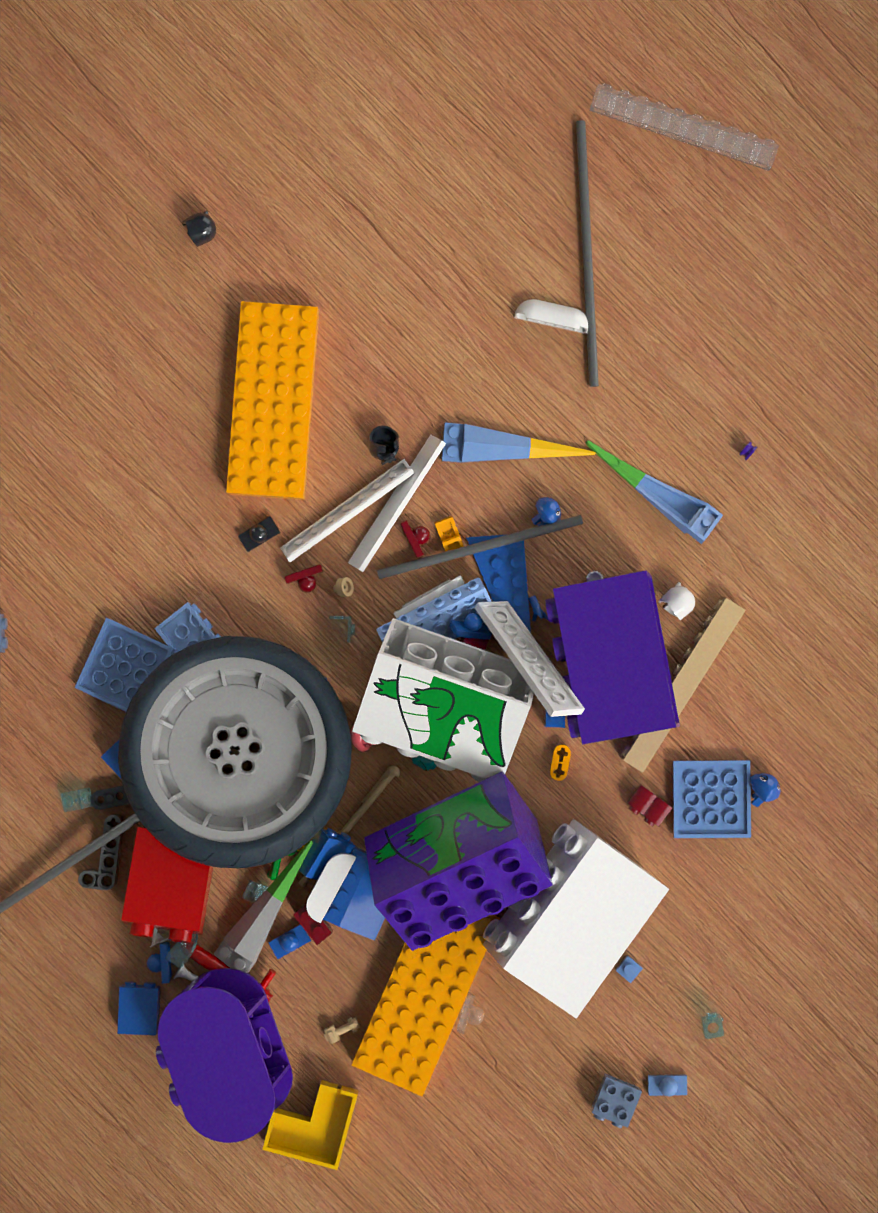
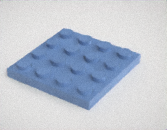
(120, 664)
(711, 799)

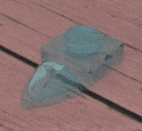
(181, 952)

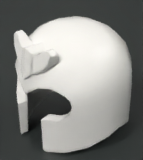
(679, 601)

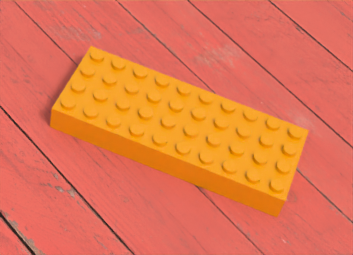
(272, 400)
(421, 1008)

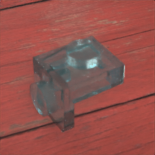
(76, 799)

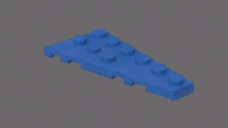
(505, 574)

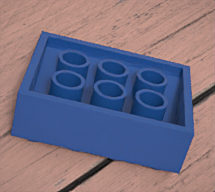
(354, 903)

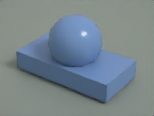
(667, 1085)

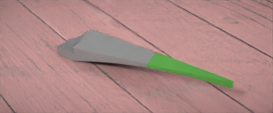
(246, 938)

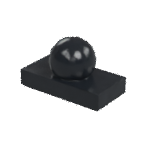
(259, 534)

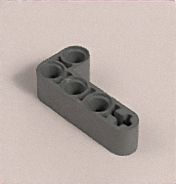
(104, 869)

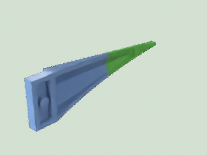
(681, 509)

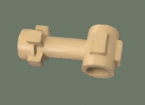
(332, 1034)

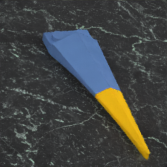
(479, 444)

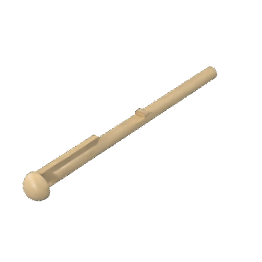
(391, 772)

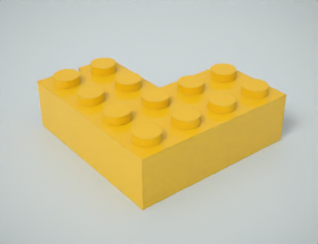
(318, 1137)

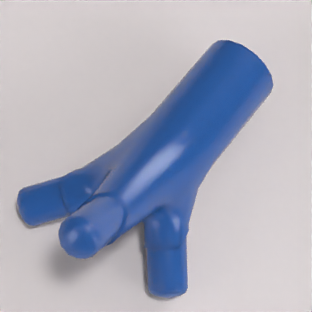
(537, 611)

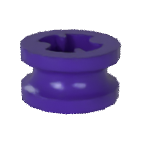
(748, 450)

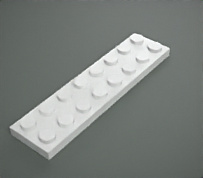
(529, 659)

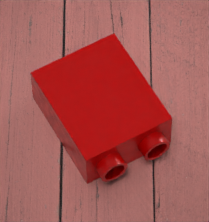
(165, 891)

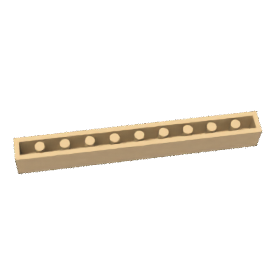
(688, 676)

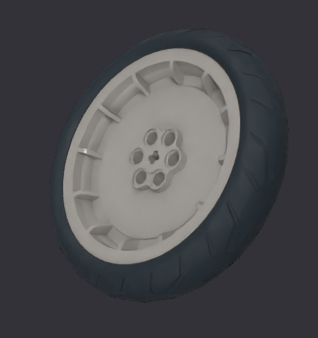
(241, 815)

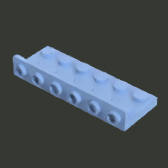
(438, 613)
(185, 628)

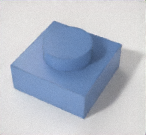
(629, 969)

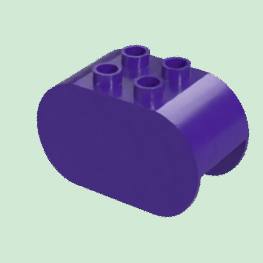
(224, 1055)

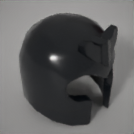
(200, 228)
(384, 444)

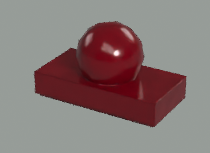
(419, 536)
(305, 578)

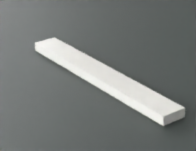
(396, 504)
(347, 510)

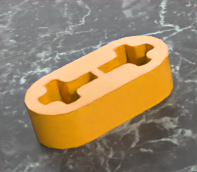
(565, 762)

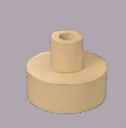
(344, 587)

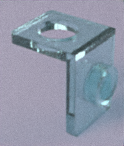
(351, 627)
(254, 891)
(711, 1018)

